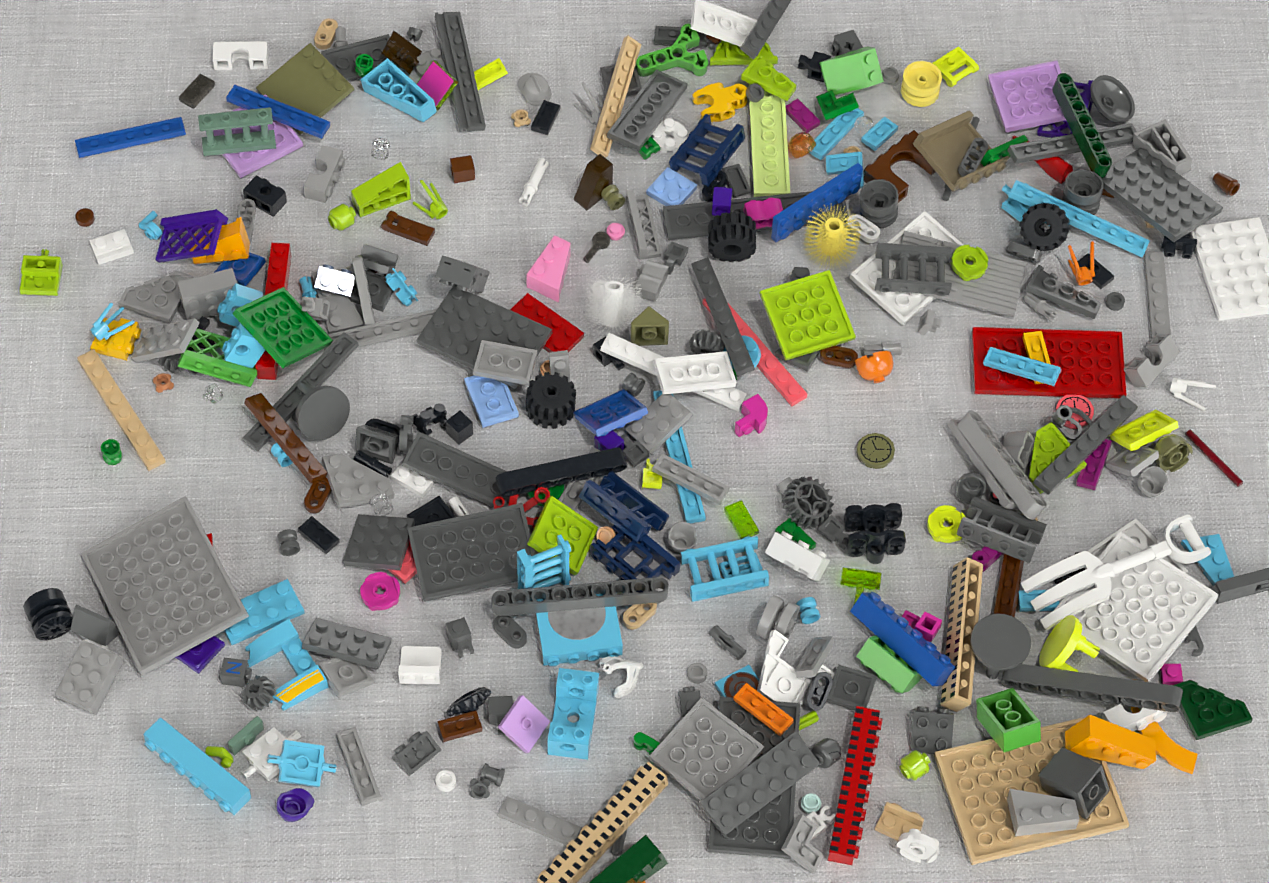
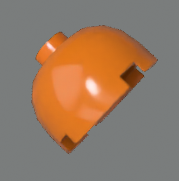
(875, 366)

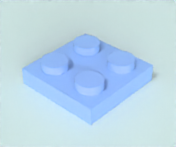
(671, 188)

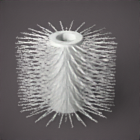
(612, 303)

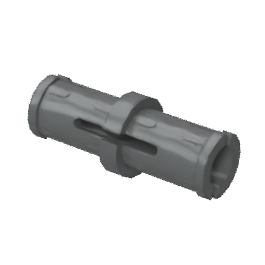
(727, 642)

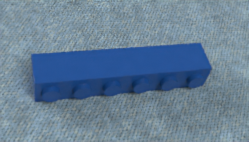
(903, 638)

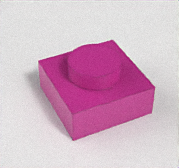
(1171, 674)

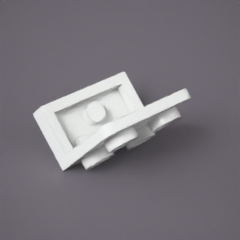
(420, 665)

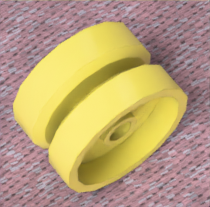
(921, 83)

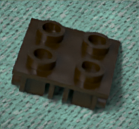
(401, 52)

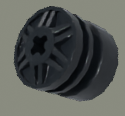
(48, 614)

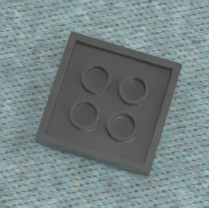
(378, 542)

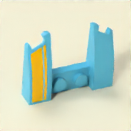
(309, 677)

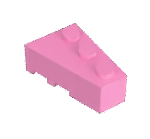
(550, 269)

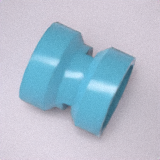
(283, 459)
(808, 610)

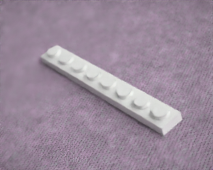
(645, 359)

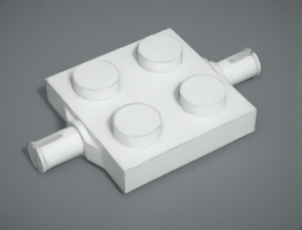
(257, 753)

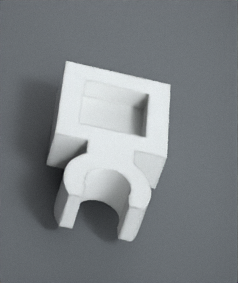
(820, 820)

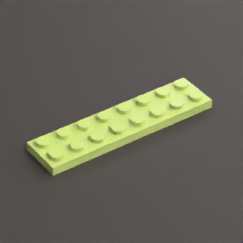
(769, 146)

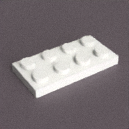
(720, 22)
(694, 372)

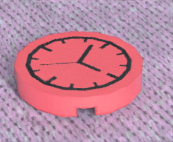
(1079, 402)

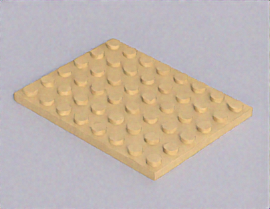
(978, 789)

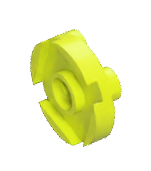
(936, 520)

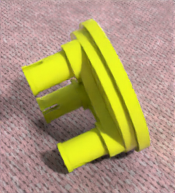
(1062, 642)

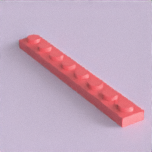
(770, 366)

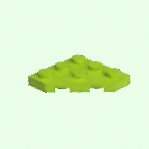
(1047, 447)

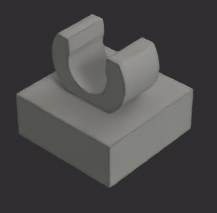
(928, 322)

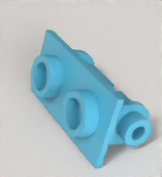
(406, 293)

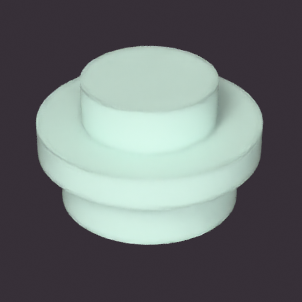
(810, 803)

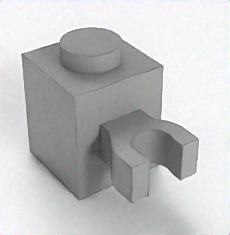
(316, 307)

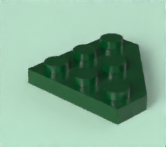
(1210, 711)

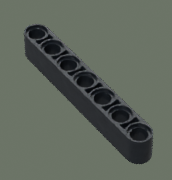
(561, 472)

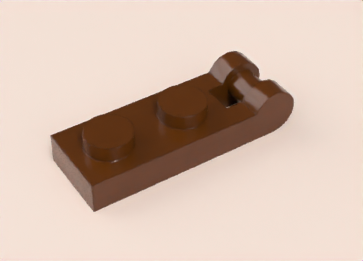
(408, 228)

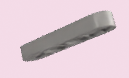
(363, 290)

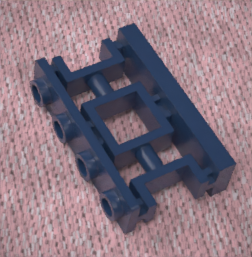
(635, 518)
(646, 548)

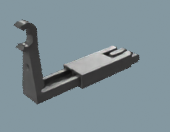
(1232, 589)

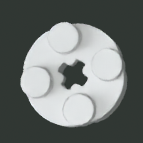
(670, 127)
(918, 846)

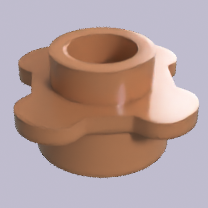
(163, 378)

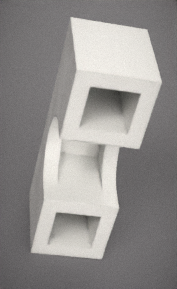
(227, 52)
(1133, 721)

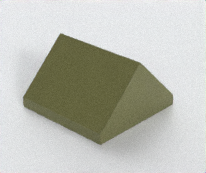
(649, 329)

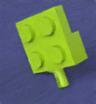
(41, 274)

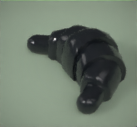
(469, 701)

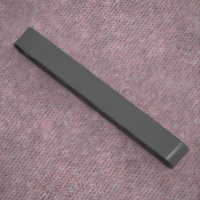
(571, 602)
(1093, 687)

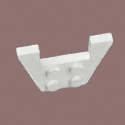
(778, 678)

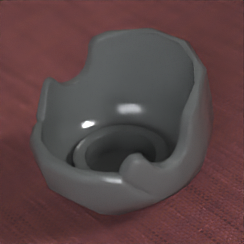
(970, 486)

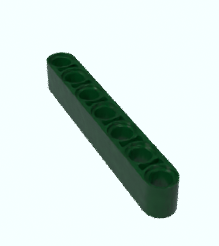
(1081, 125)

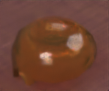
(801, 144)

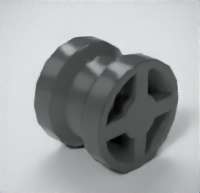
(633, 384)

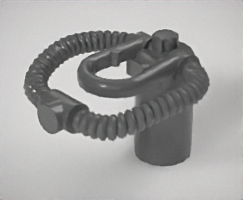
(1064, 414)

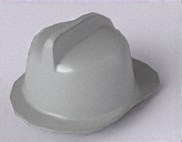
(534, 88)

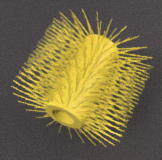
(832, 237)

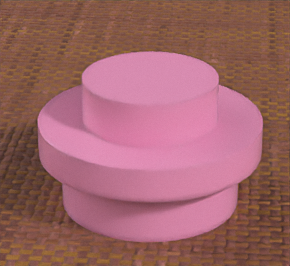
(615, 231)

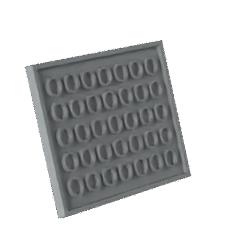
(164, 585)

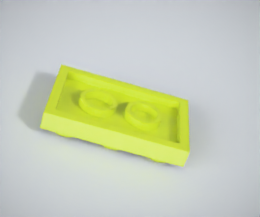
(1144, 430)

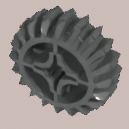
(802, 506)

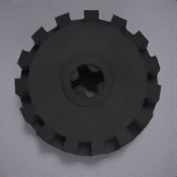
(1035, 235)
(732, 237)
(550, 400)

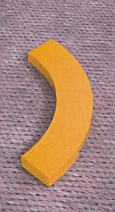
(1167, 748)

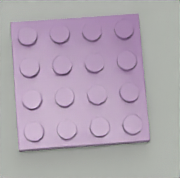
(1026, 96)
(250, 161)

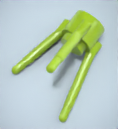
(437, 207)

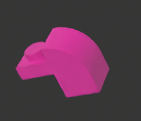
(755, 417)
(926, 624)

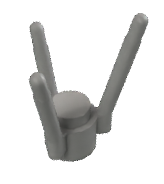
(595, 112)

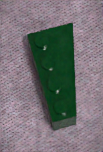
(634, 865)

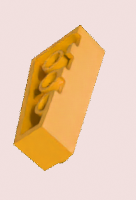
(1110, 743)

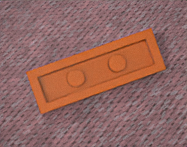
(763, 709)

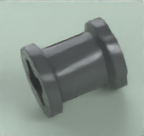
(492, 774)

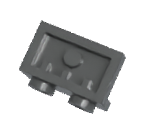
(416, 752)

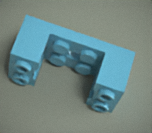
(242, 346)
(578, 697)

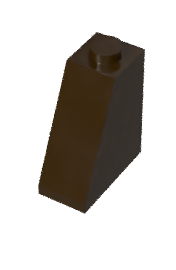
(595, 178)

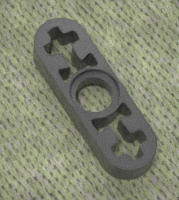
(977, 154)

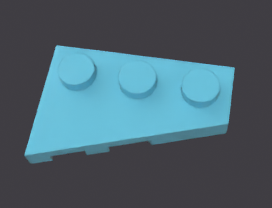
(1216, 565)

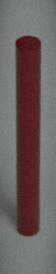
(1214, 458)

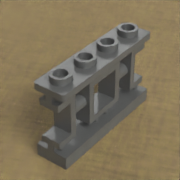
(989, 515)

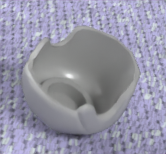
(1152, 481)
(682, 536)

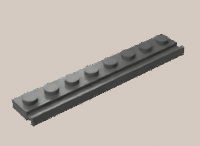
(459, 65)

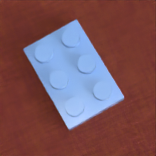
(491, 400)

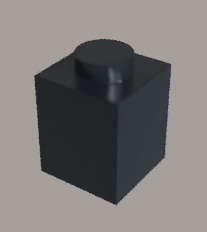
(459, 427)

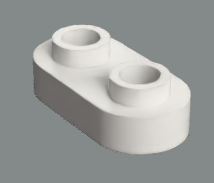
(867, 228)

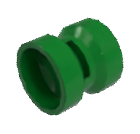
(363, 69)
(111, 452)

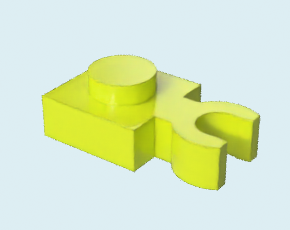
(651, 479)

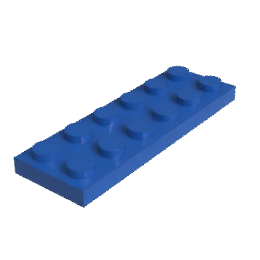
(828, 194)

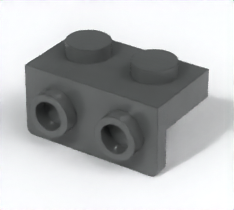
(378, 260)

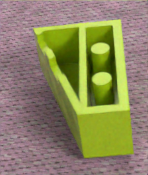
(382, 191)

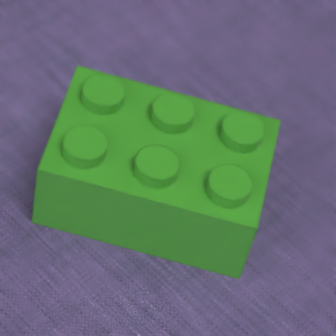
(1008, 720)

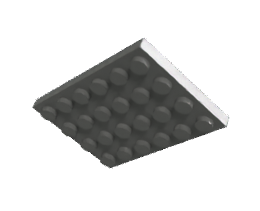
(1159, 195)
(468, 319)
(469, 551)

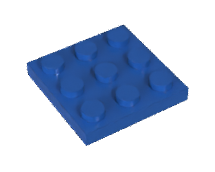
(610, 413)

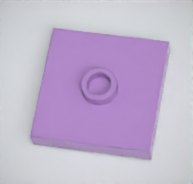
(523, 724)

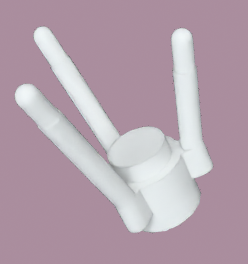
(1180, 386)

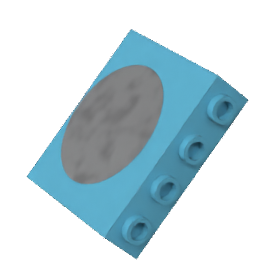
(579, 634)

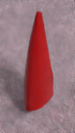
(1054, 167)

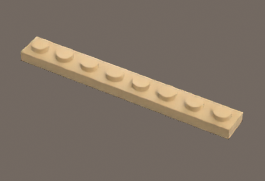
(615, 95)
(121, 410)

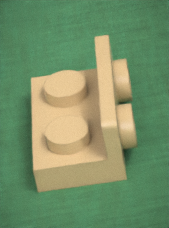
(897, 821)

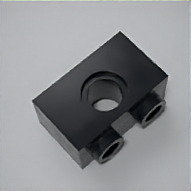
(265, 195)

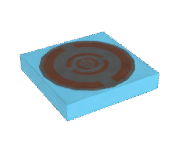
(734, 682)

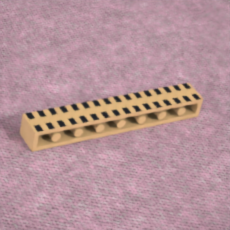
(961, 621)
(606, 826)

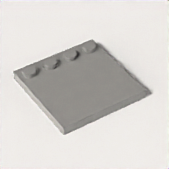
(705, 750)

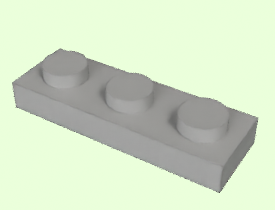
(814, 657)

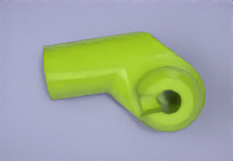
(222, 753)

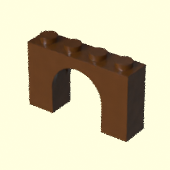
(902, 151)

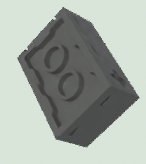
(463, 275)

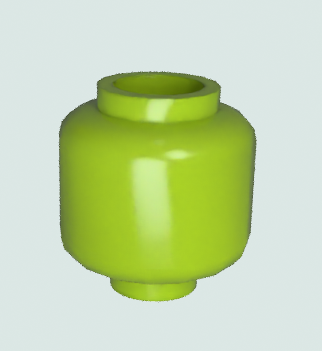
(341, 217)
(914, 765)

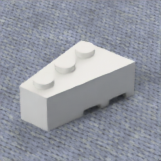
(798, 555)

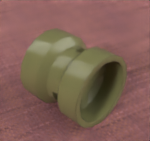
(613, 198)

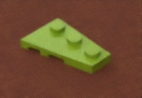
(768, 78)

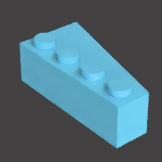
(398, 90)

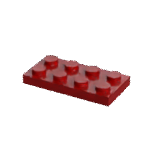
(564, 334)

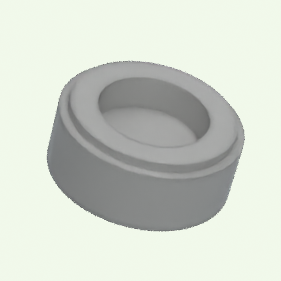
(697, 673)

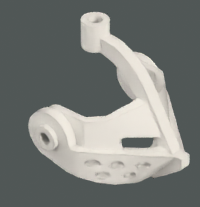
(633, 670)

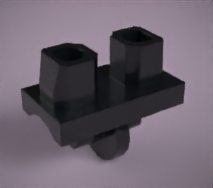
(1185, 244)

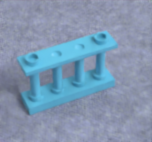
(527, 568)
(730, 585)

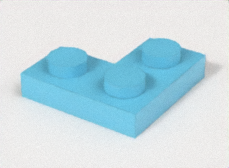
(841, 162)

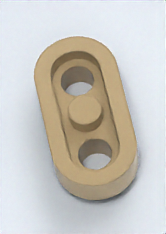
(327, 31)
(639, 614)

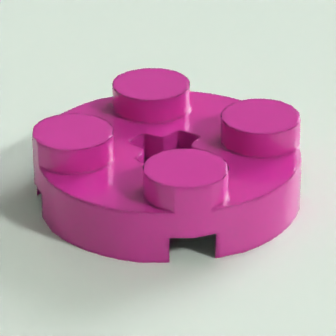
(380, 601)

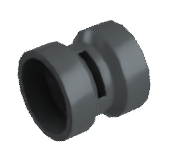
(288, 542)

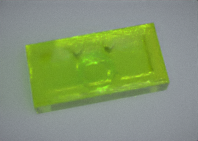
(741, 520)

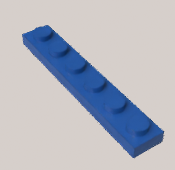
(280, 112)
(130, 137)

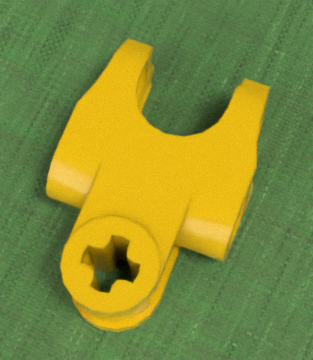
(722, 100)

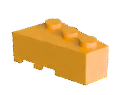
(231, 244)

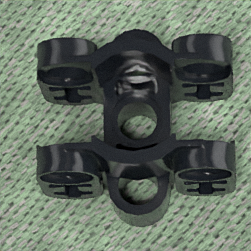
(872, 533)

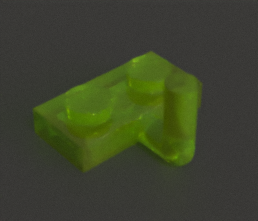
(860, 579)

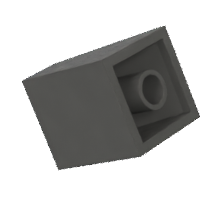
(1075, 778)

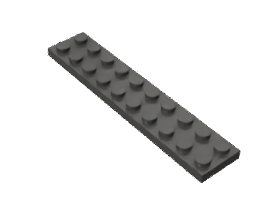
(693, 219)

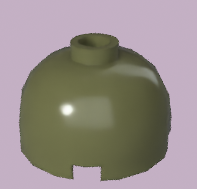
(1172, 452)

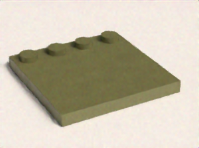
(307, 83)

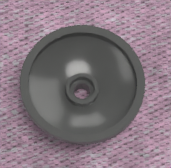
(1112, 99)

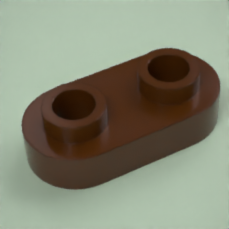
(839, 356)
(316, 496)

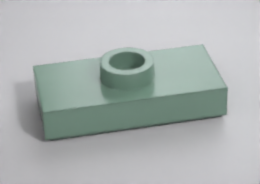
(246, 735)

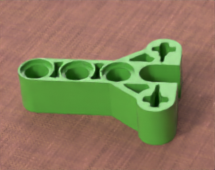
(686, 61)

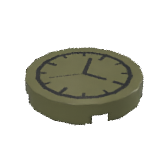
(875, 450)

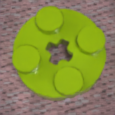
(964, 270)

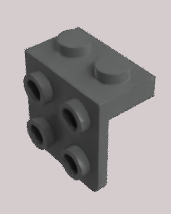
(931, 729)

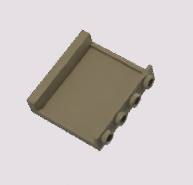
(946, 147)

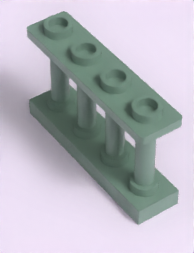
(237, 142)

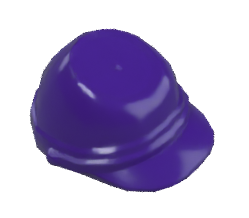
(294, 804)

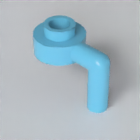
(152, 231)

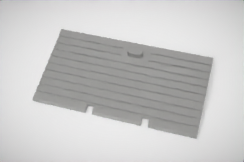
(993, 292)

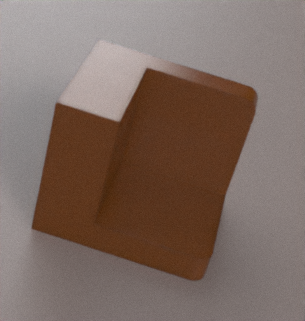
(462, 169)

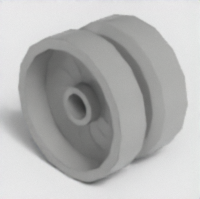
(777, 618)

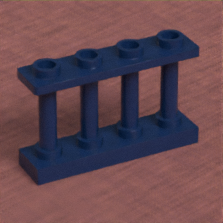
(715, 161)

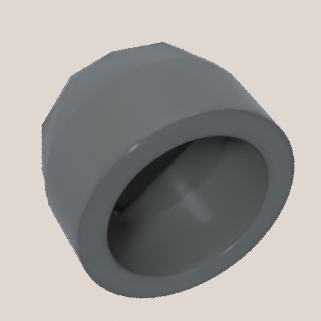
(414, 32)

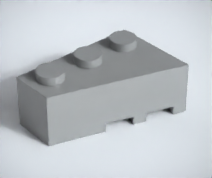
(1164, 145)
(1041, 813)

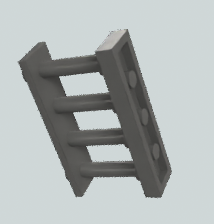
(913, 253)

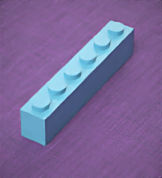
(197, 766)

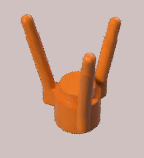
(1082, 274)

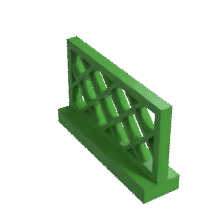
(215, 366)

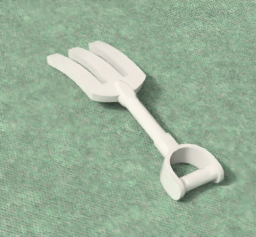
(1100, 574)

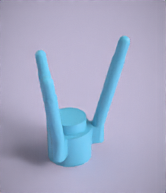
(100, 329)

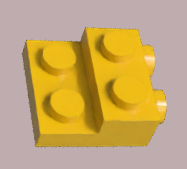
(119, 344)

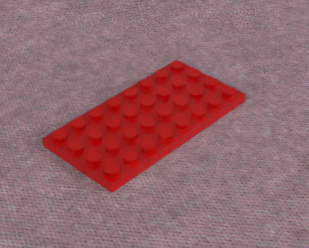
(1088, 362)

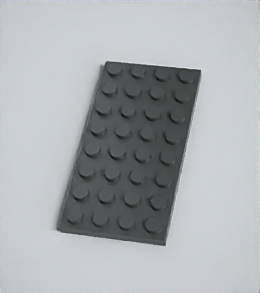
(768, 827)

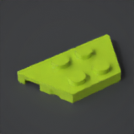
(731, 54)

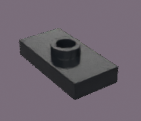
(545, 117)
(1102, 275)
(318, 535)

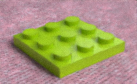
(561, 520)

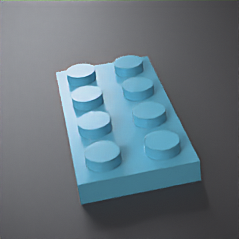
(266, 611)

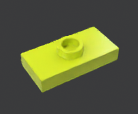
(489, 73)

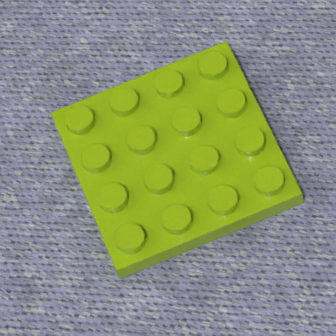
(807, 315)

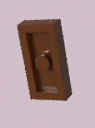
(460, 726)

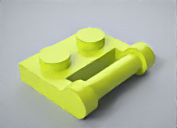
(952, 62)

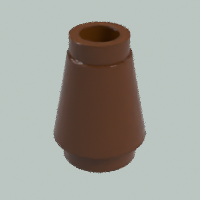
(1227, 184)

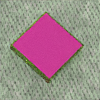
(437, 83)

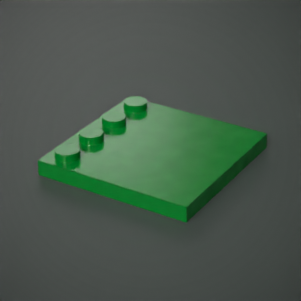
(282, 327)

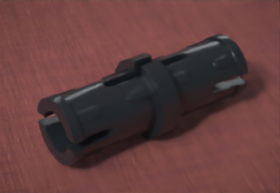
(372, 463)

